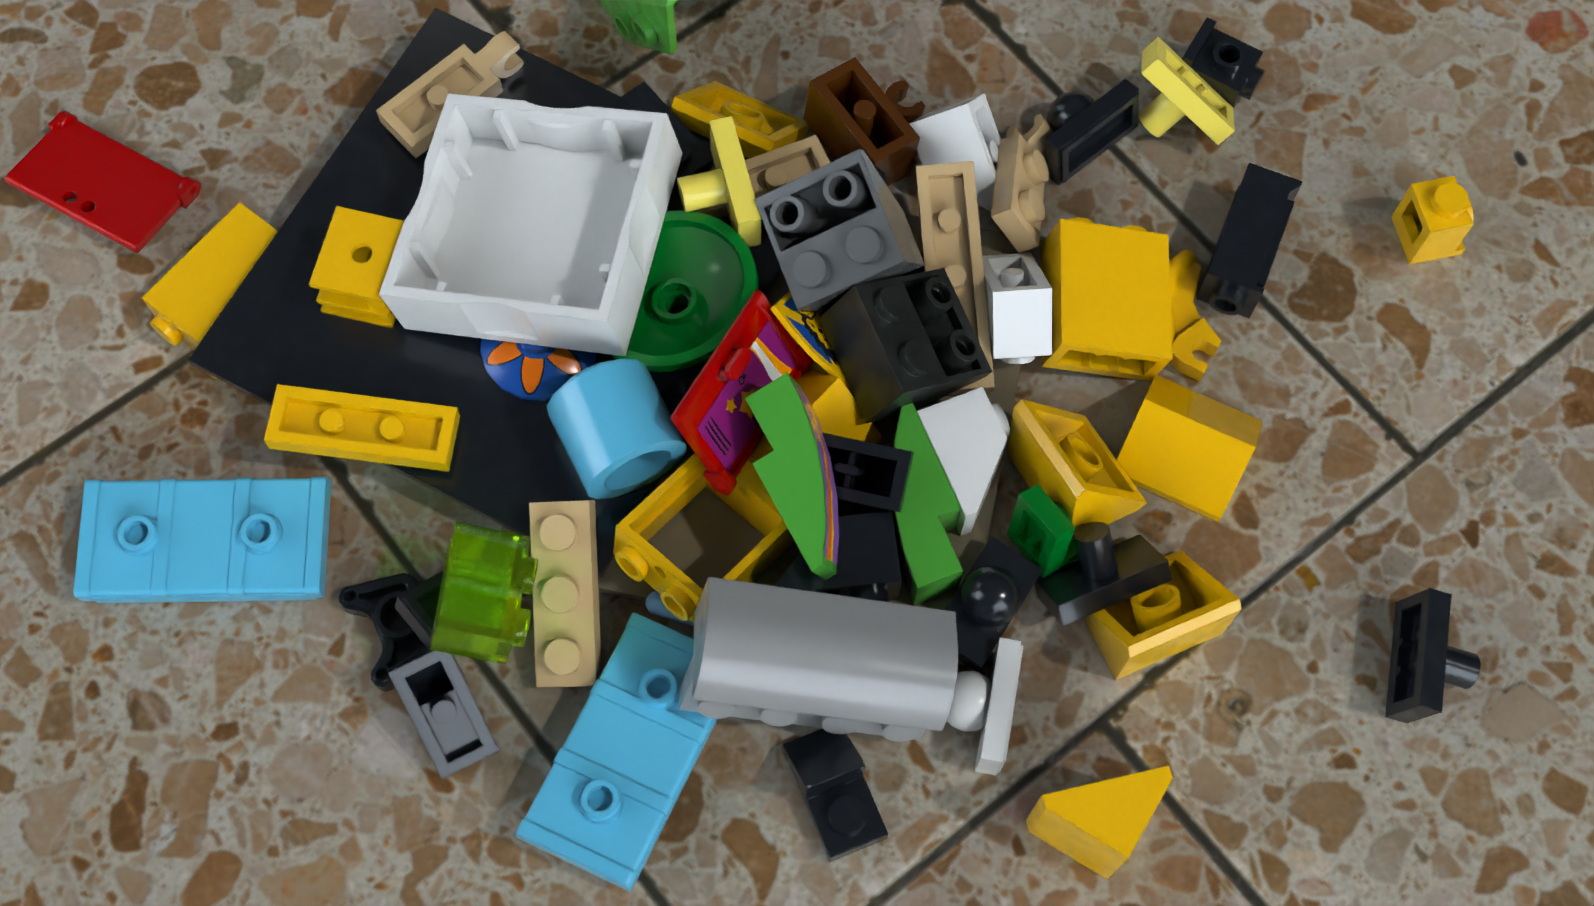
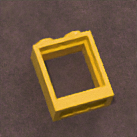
(646, 563)

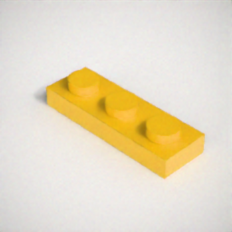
(362, 427)

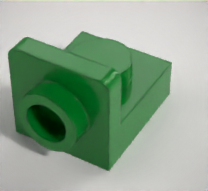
(1042, 530)

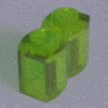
(482, 594)

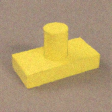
(1182, 95)
(726, 184)

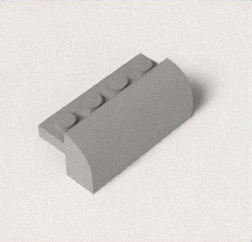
(820, 661)

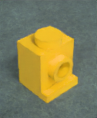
(1444, 215)

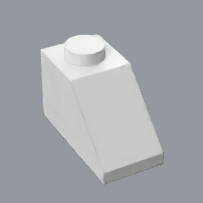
(961, 135)
(1018, 308)
(969, 445)

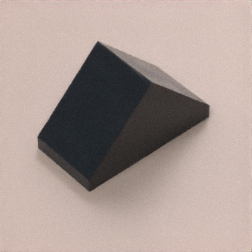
(869, 472)

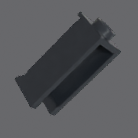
(1249, 241)

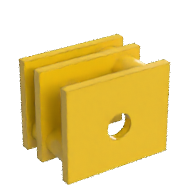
(355, 266)

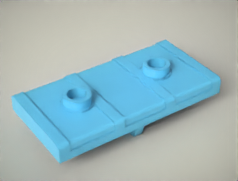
(203, 540)
(621, 759)

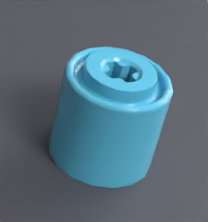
(615, 428)

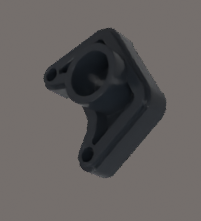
(377, 603)

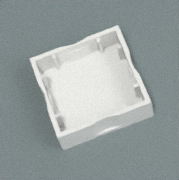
(534, 224)

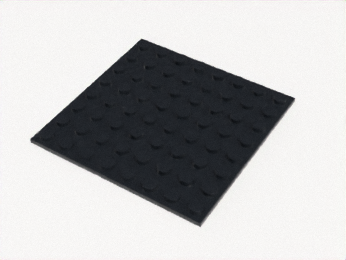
(278, 335)

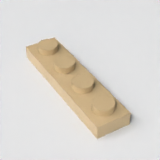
(954, 243)

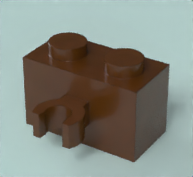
(854, 114)

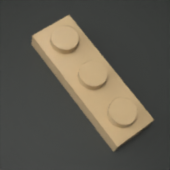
(565, 593)

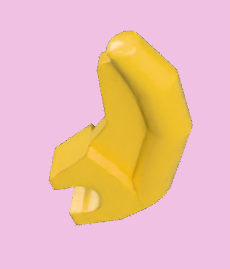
(1188, 329)

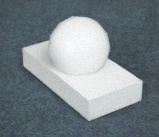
(989, 705)

